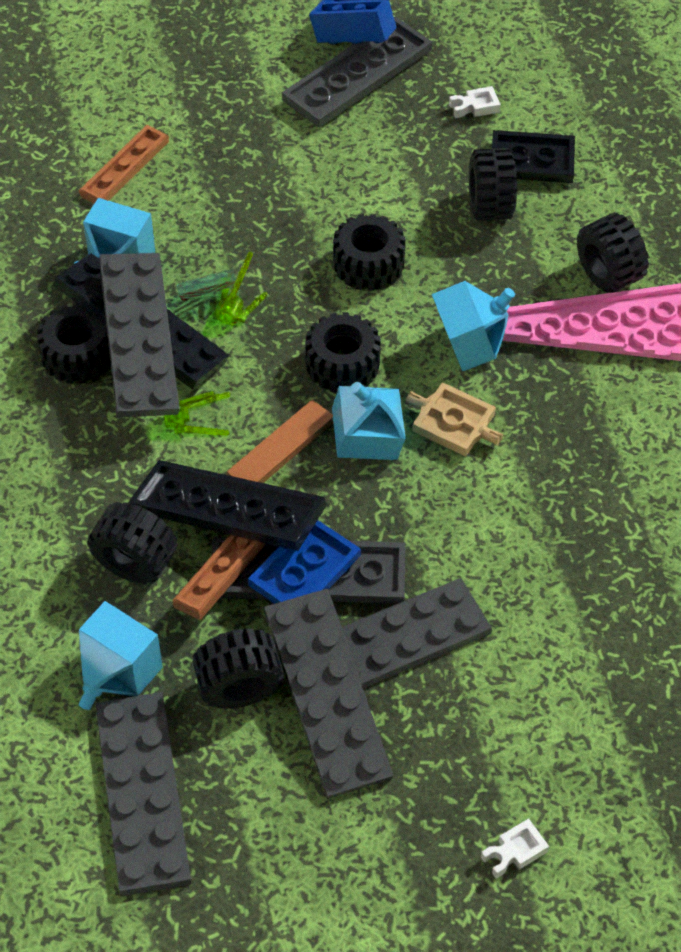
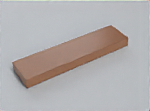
(124, 165)
(283, 443)
(216, 575)

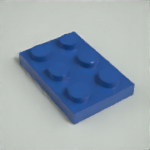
(313, 568)

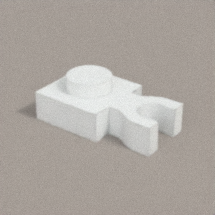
(478, 101)
(518, 845)

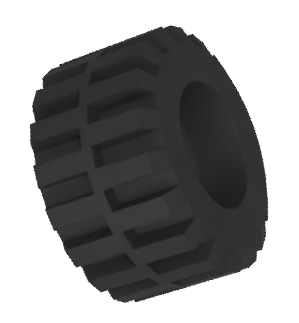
(492, 184)
(612, 252)
(366, 268)
(342, 333)
(73, 361)
(132, 543)
(238, 668)

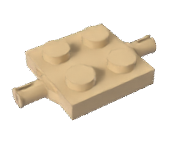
(453, 419)

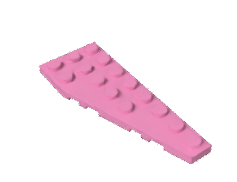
(622, 322)

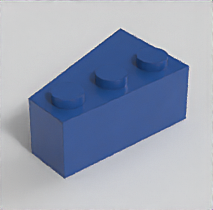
(352, 21)

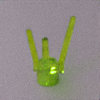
(231, 306)
(177, 421)

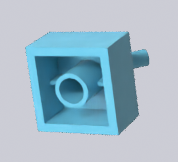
(118, 229)
(473, 322)
(368, 422)
(116, 655)

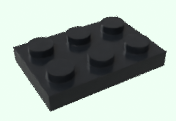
(539, 154)

